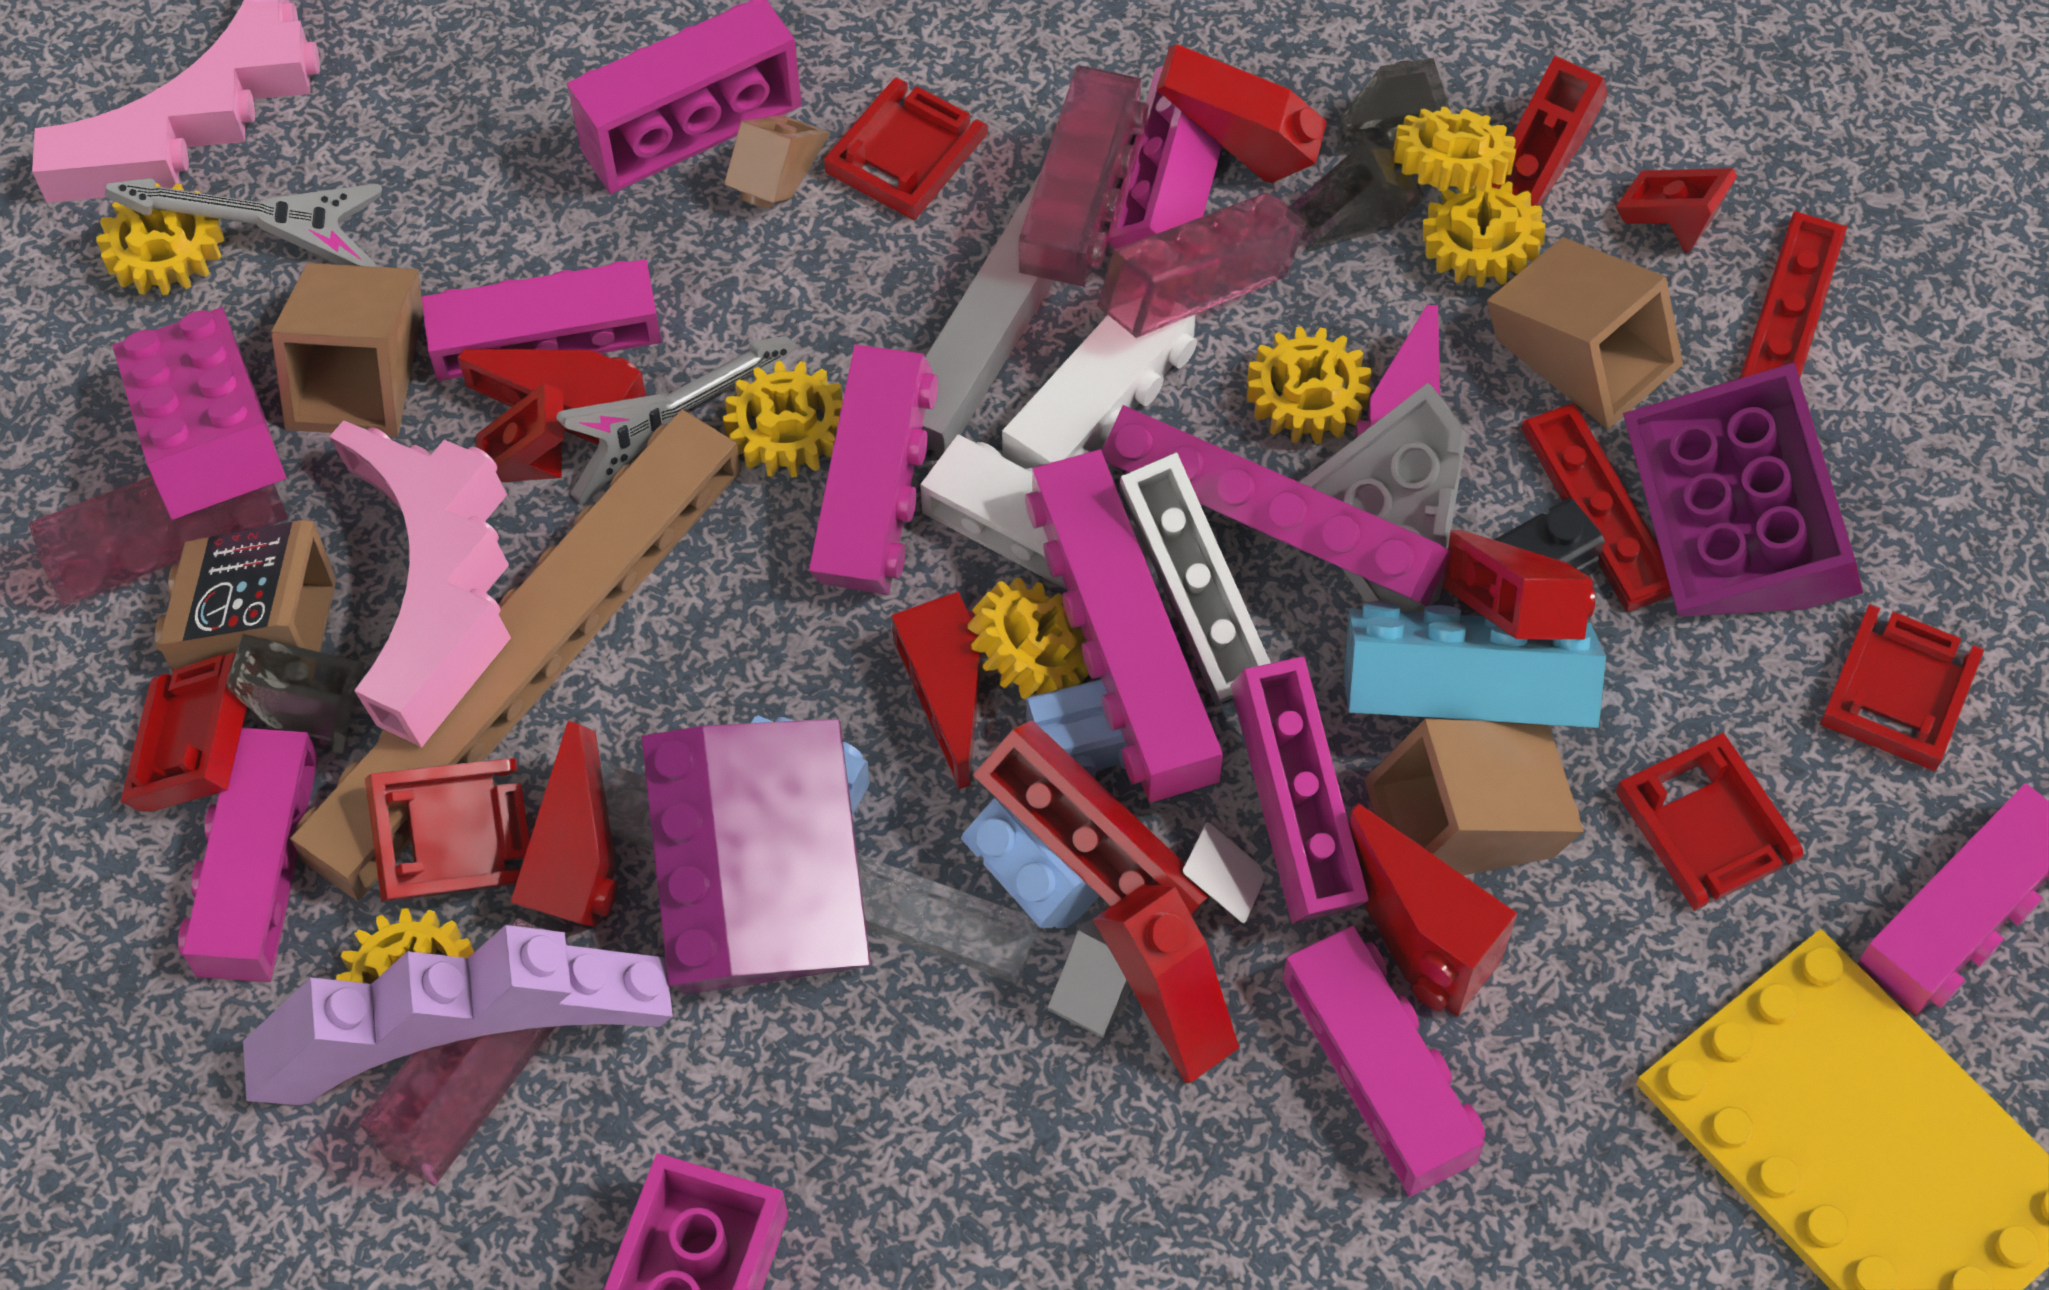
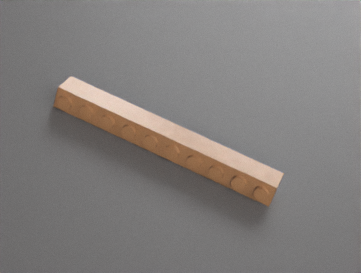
(549, 624)

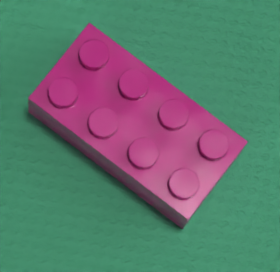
(684, 93)
(197, 412)
(699, 1231)

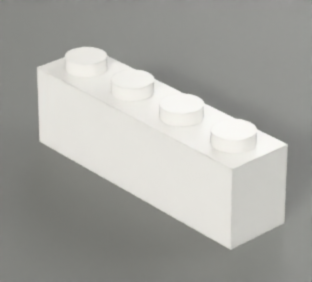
(1087, 392)
(985, 500)
(1193, 573)

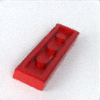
(1795, 294)
(1584, 474)

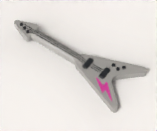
(301, 219)
(629, 423)

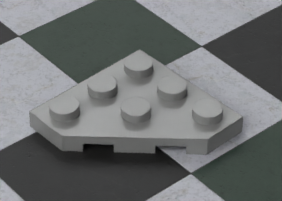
(1404, 473)

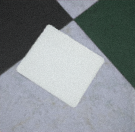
(1224, 872)

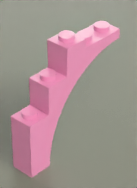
(204, 105)
(446, 619)

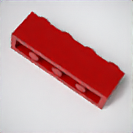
(1081, 818)

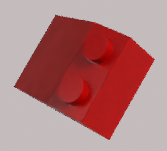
(1431, 917)

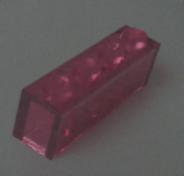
(1081, 176)
(1200, 264)
(133, 535)
(446, 1097)

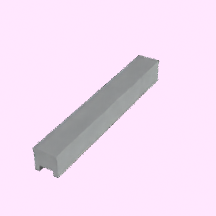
(982, 333)

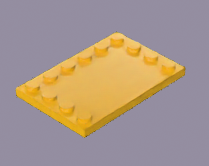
(1858, 1134)

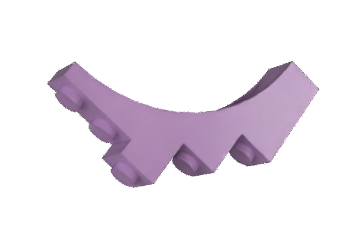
(431, 1000)

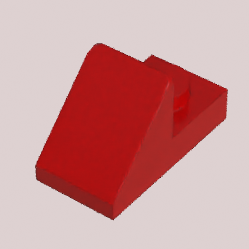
(1677, 197)
(527, 437)

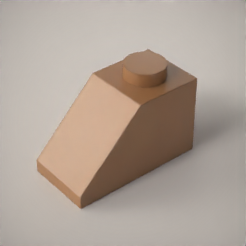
(772, 158)

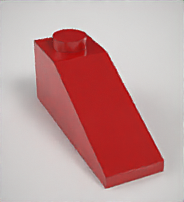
(1246, 114)
(1554, 127)
(581, 374)
(1519, 588)
(944, 674)
(571, 845)
(1171, 976)

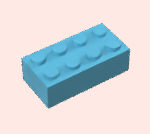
(1468, 669)

